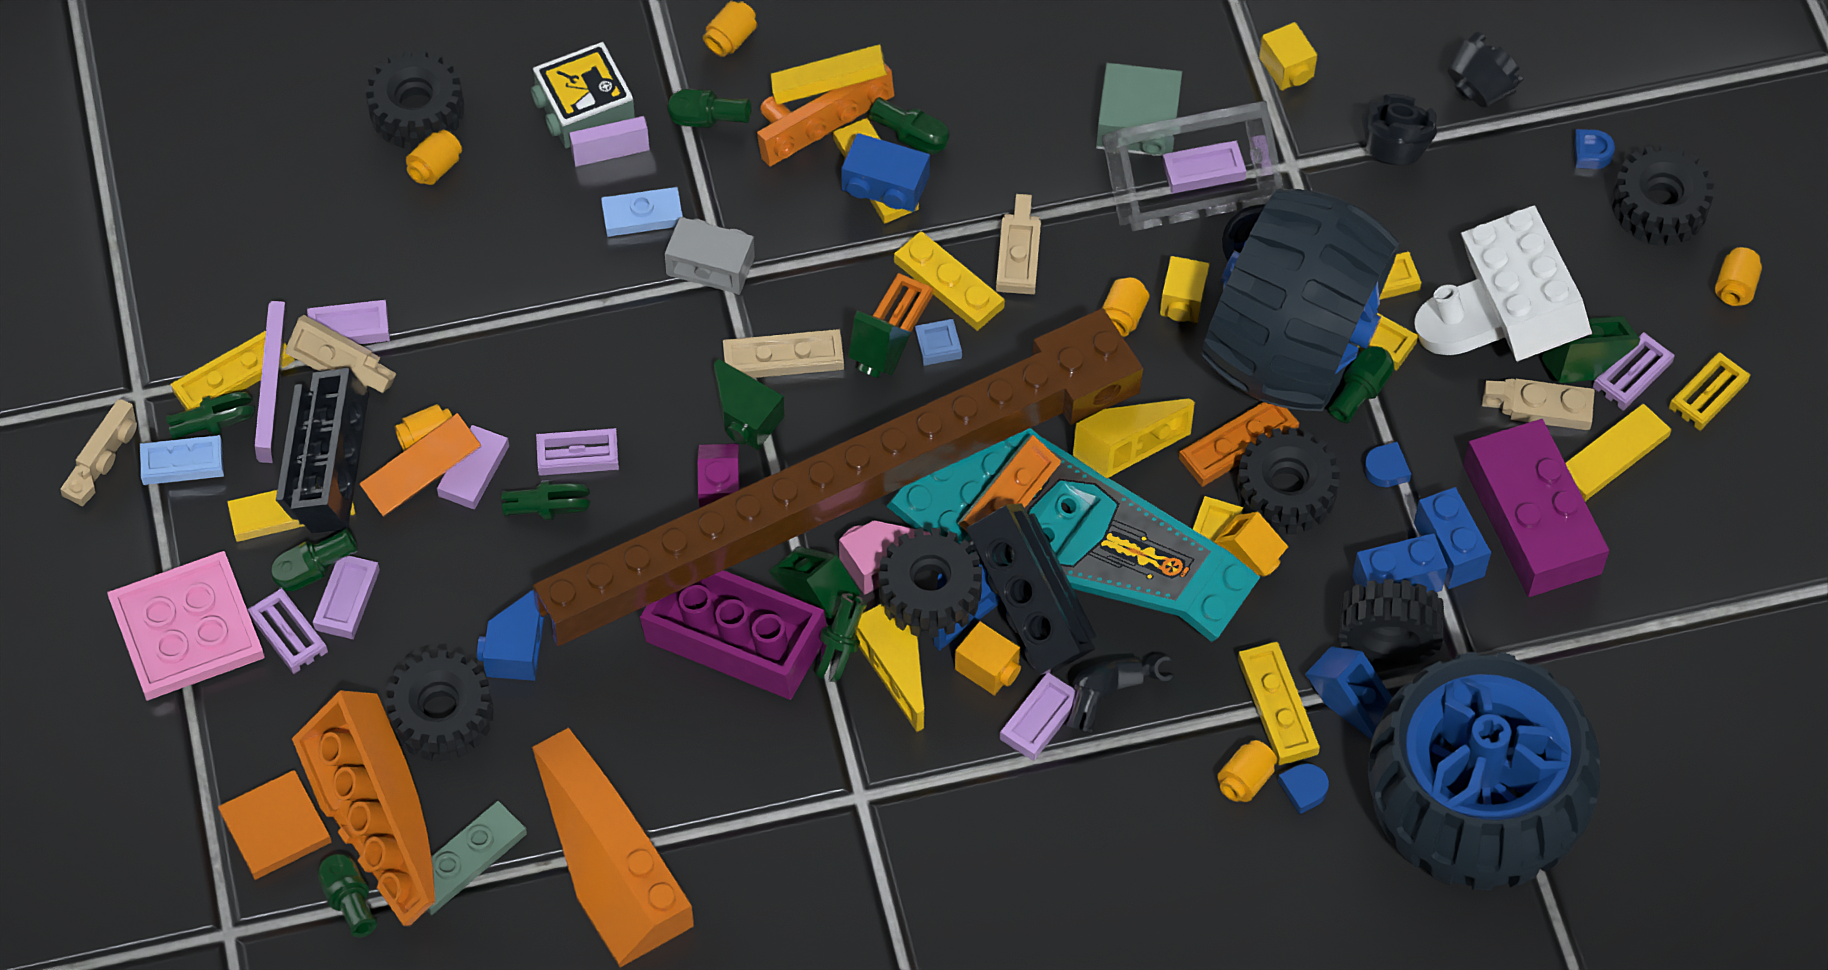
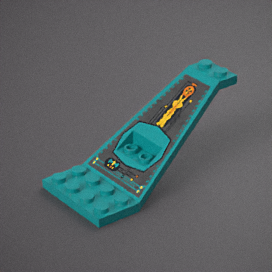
(1107, 543)

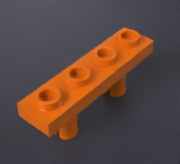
(813, 121)

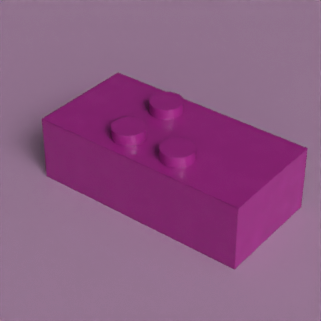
(1535, 507)
(739, 631)

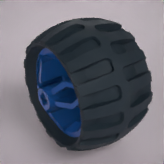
(1300, 299)
(1509, 734)

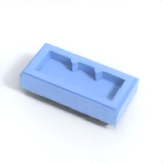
(641, 211)
(181, 460)

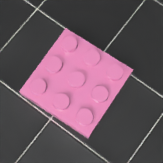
(185, 625)

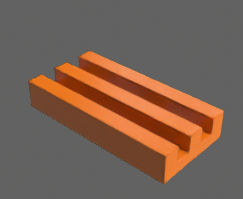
(919, 306)

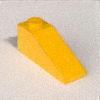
(1130, 434)
(895, 660)

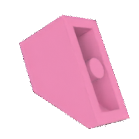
(863, 549)

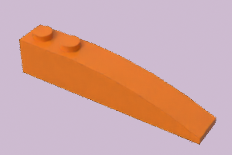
(371, 796)
(608, 854)

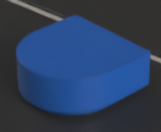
(1593, 149)
(1387, 466)
(1305, 786)

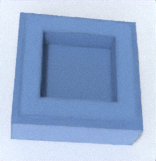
(938, 342)

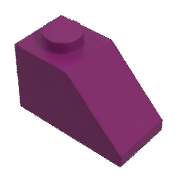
(717, 472)

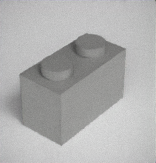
(709, 255)

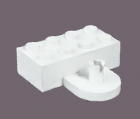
(1517, 294)

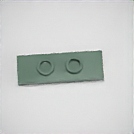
(473, 852)

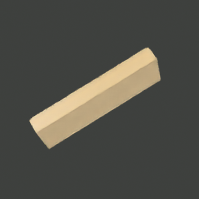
(785, 353)

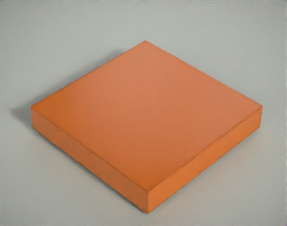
(274, 824)

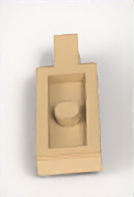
(1019, 249)
(329, 350)
(1536, 400)
(100, 452)

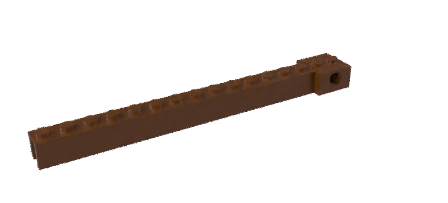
(1070, 373)

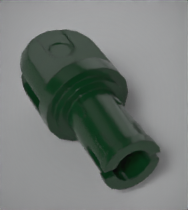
(704, 108)
(912, 126)
(1363, 381)
(212, 415)
(544, 500)
(310, 561)
(840, 637)
(347, 893)

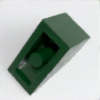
(876, 344)
(1594, 353)
(746, 406)
(815, 579)

